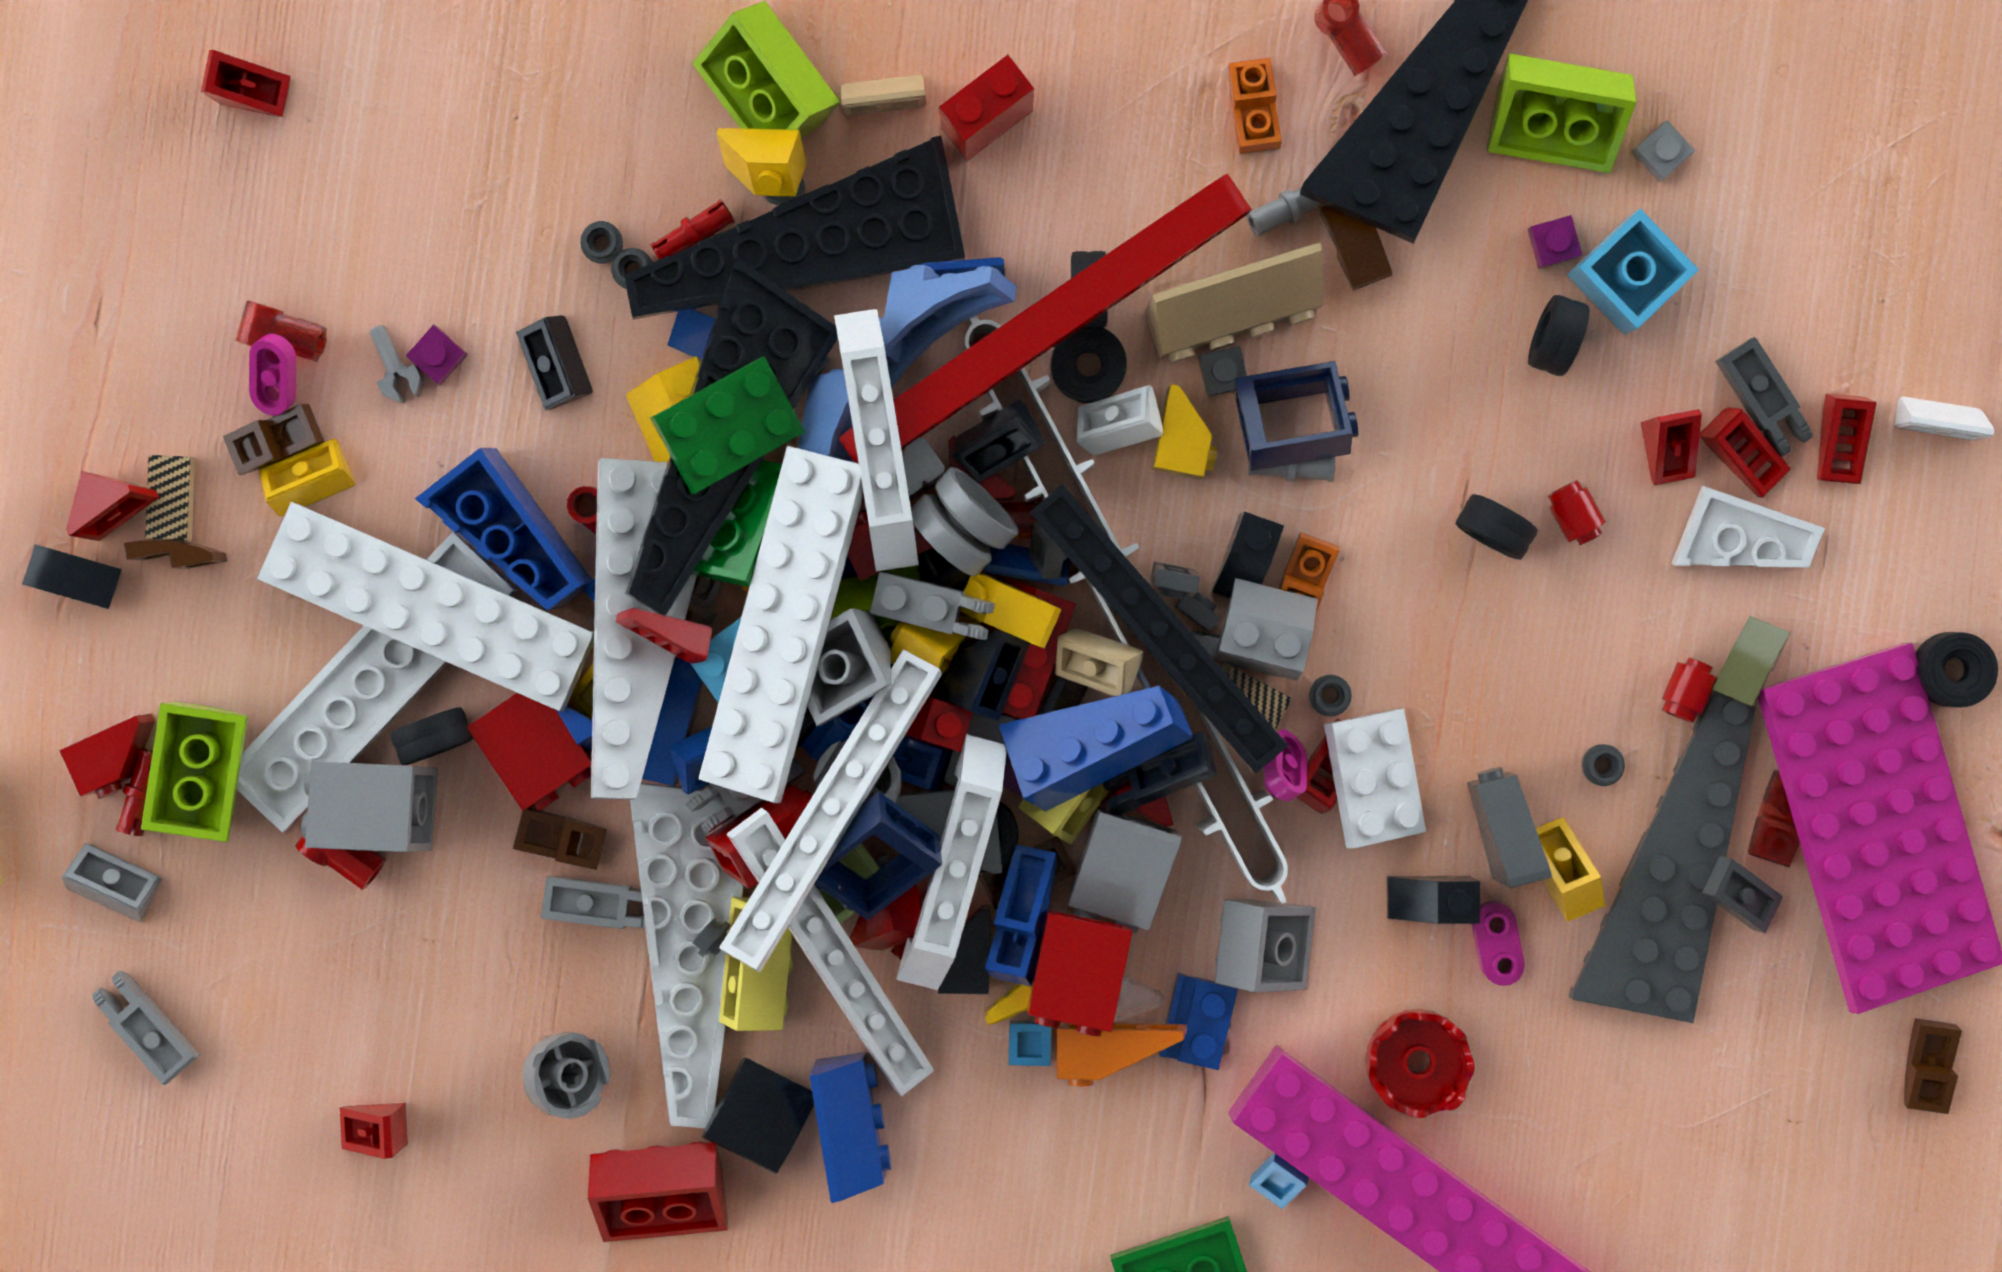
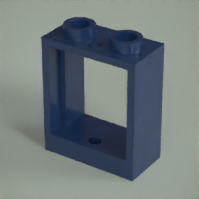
(1288, 385)
(917, 858)

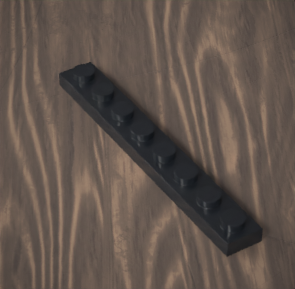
(1158, 628)

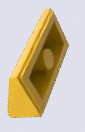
(306, 477)

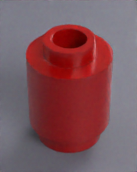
(1576, 513)
(1688, 690)

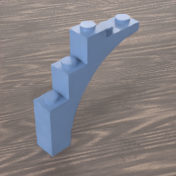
(916, 315)

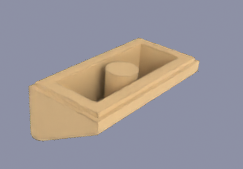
(883, 95)
(1097, 662)

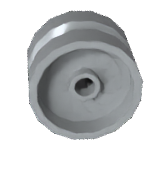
(963, 521)

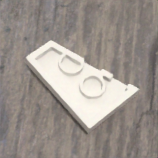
(1741, 533)

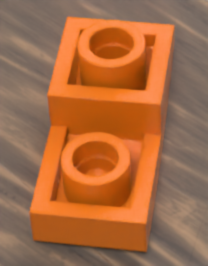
(1254, 105)
(1309, 567)

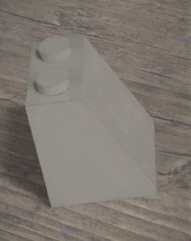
(369, 807)
(1123, 869)

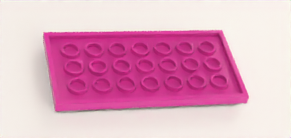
(1880, 827)

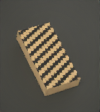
(172, 513)
(1266, 699)

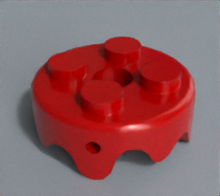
(1439, 1085)

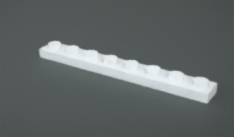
(830, 812)
(839, 964)

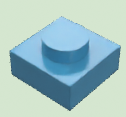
(1029, 1044)
(1278, 1180)

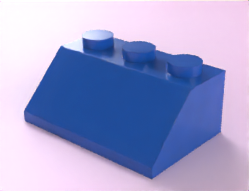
(849, 1124)

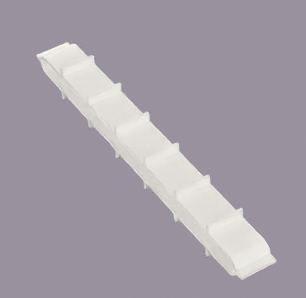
(1255, 801)

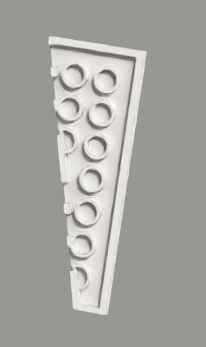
(627, 669)
(680, 897)

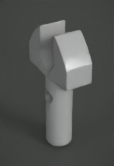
(394, 367)

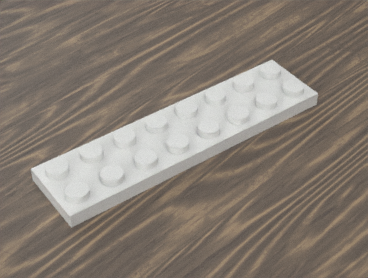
(427, 606)
(783, 625)
(347, 703)

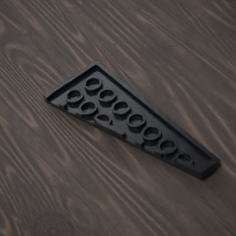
(1409, 133)
(838, 233)
(750, 323)

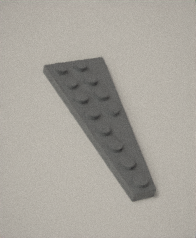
(1660, 921)

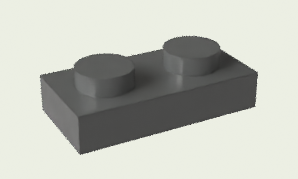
(1174, 580)
(1742, 894)

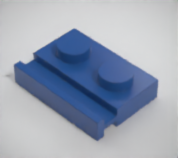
(1207, 1012)

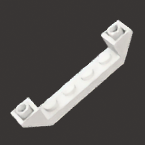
(877, 440)
(962, 851)

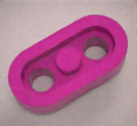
(271, 366)
(1288, 770)
(1498, 944)

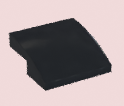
(759, 1115)

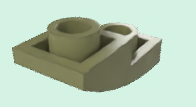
(1751, 661)

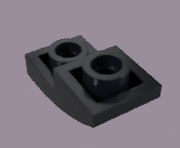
(71, 576)

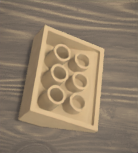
(1237, 303)

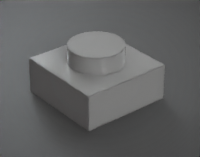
(1663, 150)

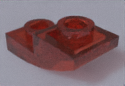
(1774, 830)

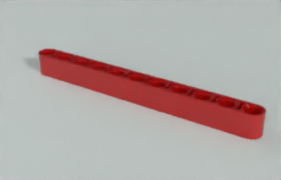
(1065, 310)

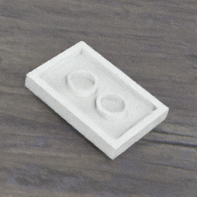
(1375, 778)

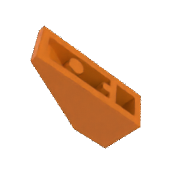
(1091, 1058)

